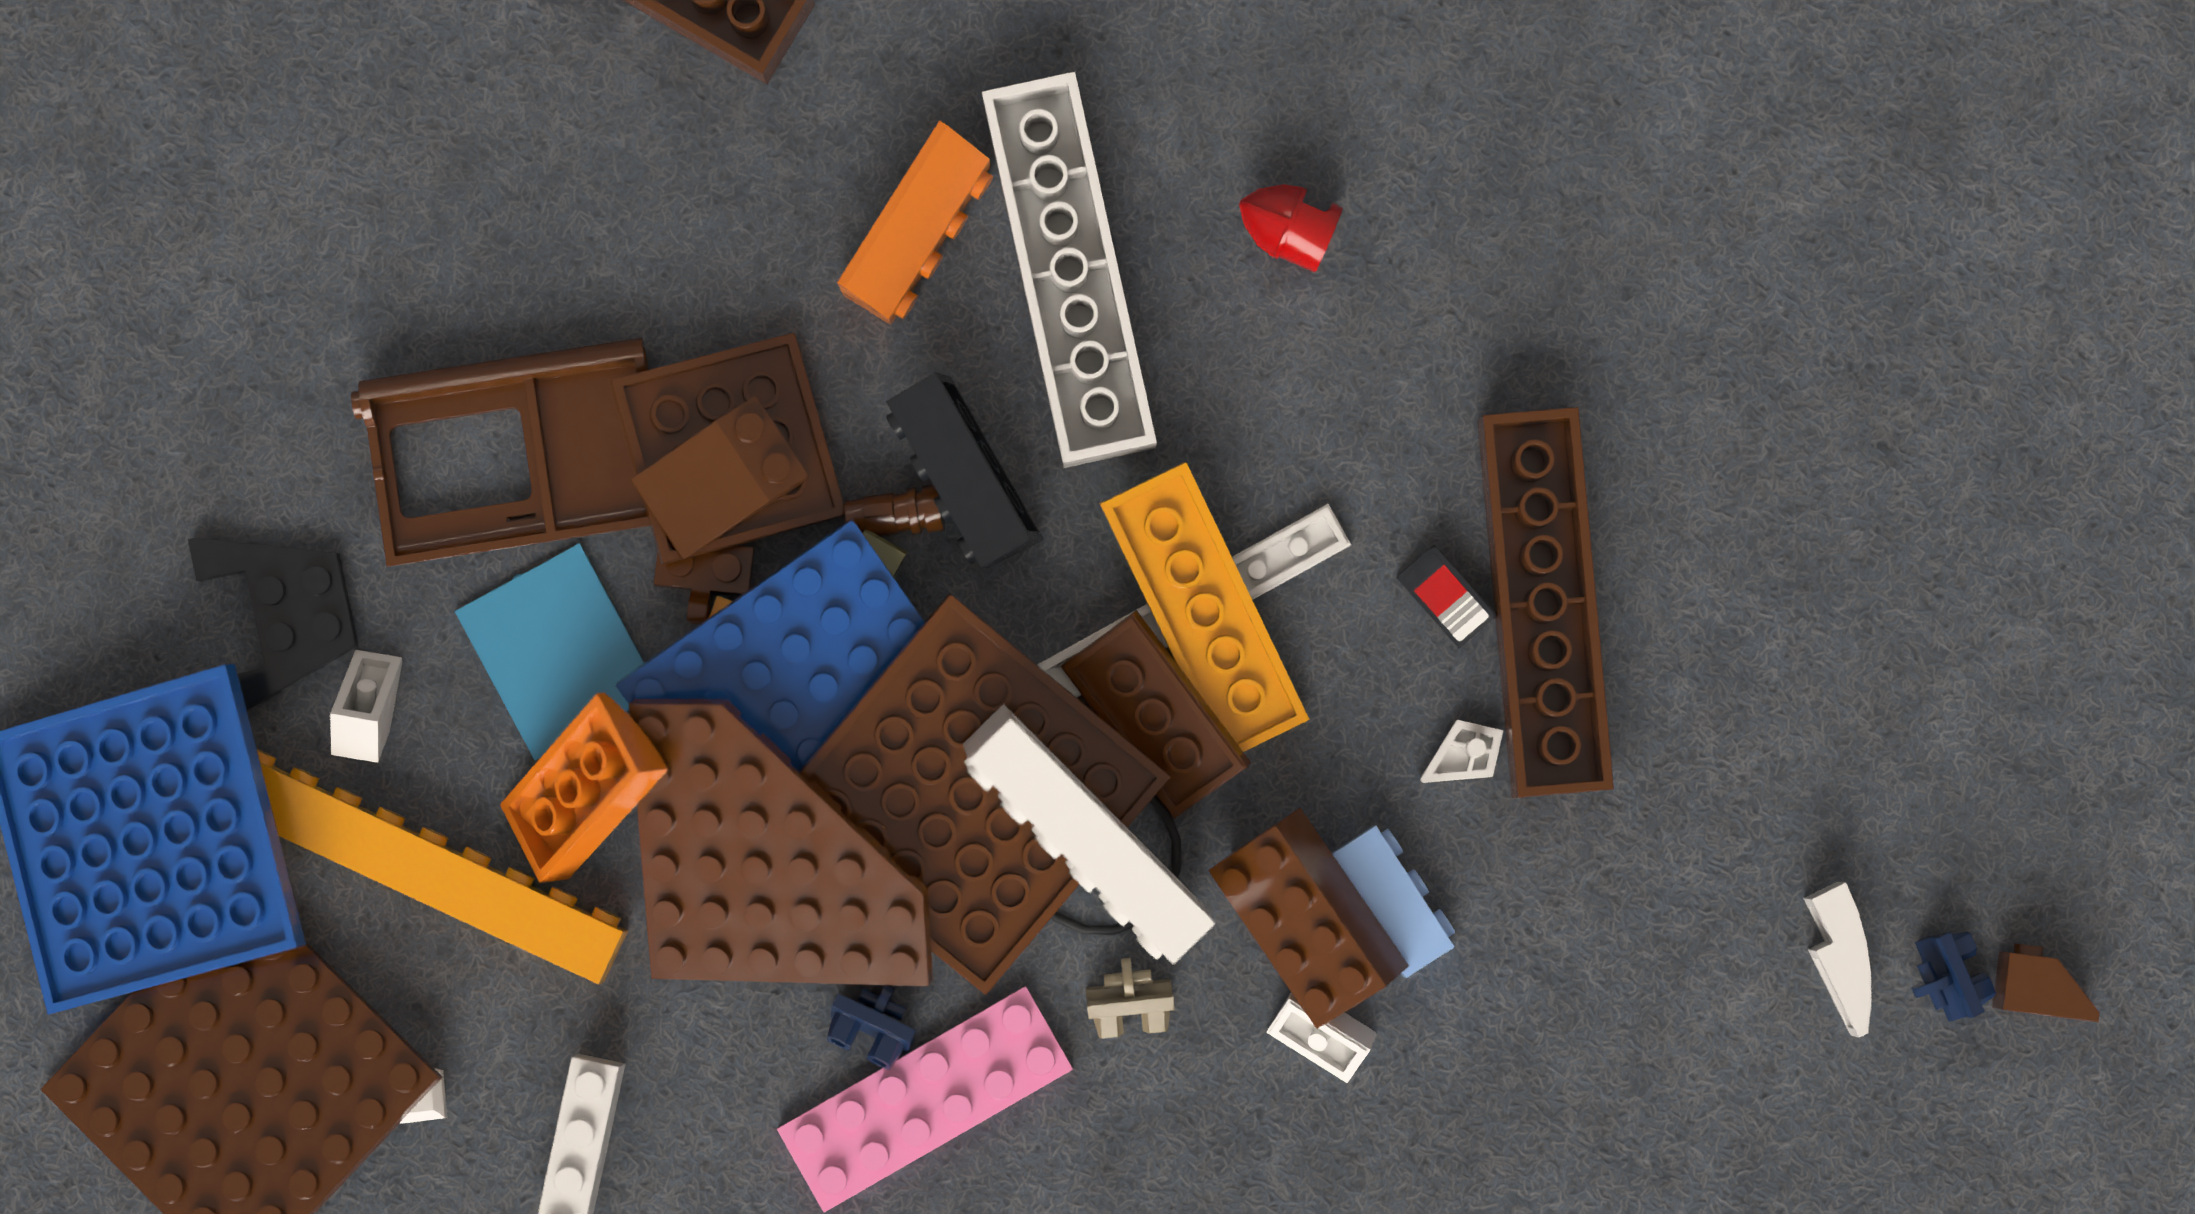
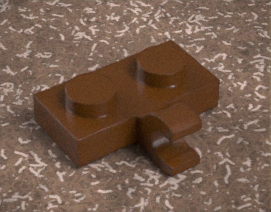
(716, 572)

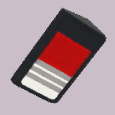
(1446, 596)

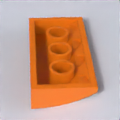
(582, 789)

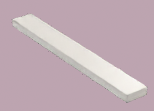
(1260, 566)

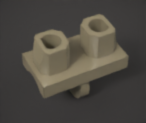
(1130, 994)

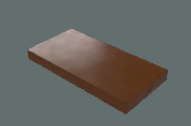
(1155, 706)

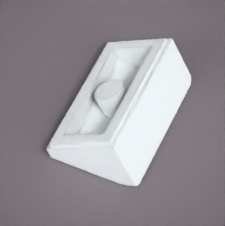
(1334, 1046)

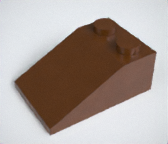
(720, 478)

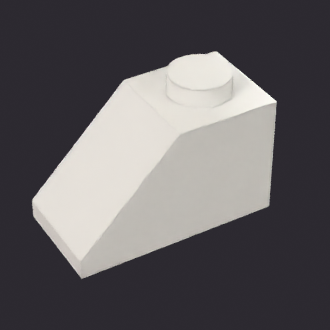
(365, 706)

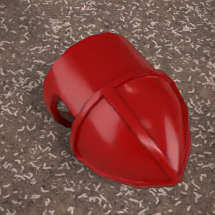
(1288, 226)

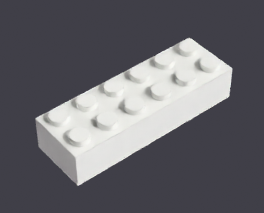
(1088, 834)

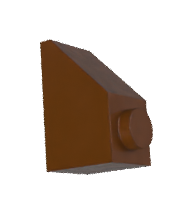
(2039, 986)

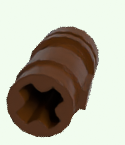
(897, 512)

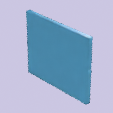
(551, 645)

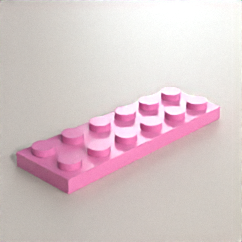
(925, 1099)

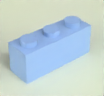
(1395, 897)

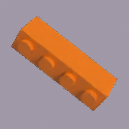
(915, 224)

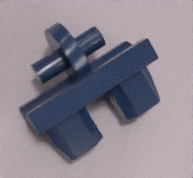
(1947, 978)
(890, 1035)

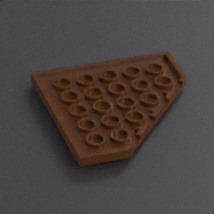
(761, 867)

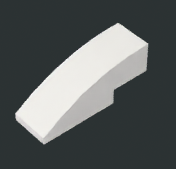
(1842, 955)

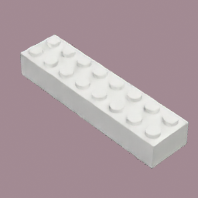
(1069, 270)

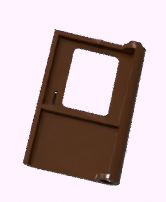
(571, 442)

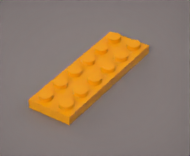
(1204, 606)

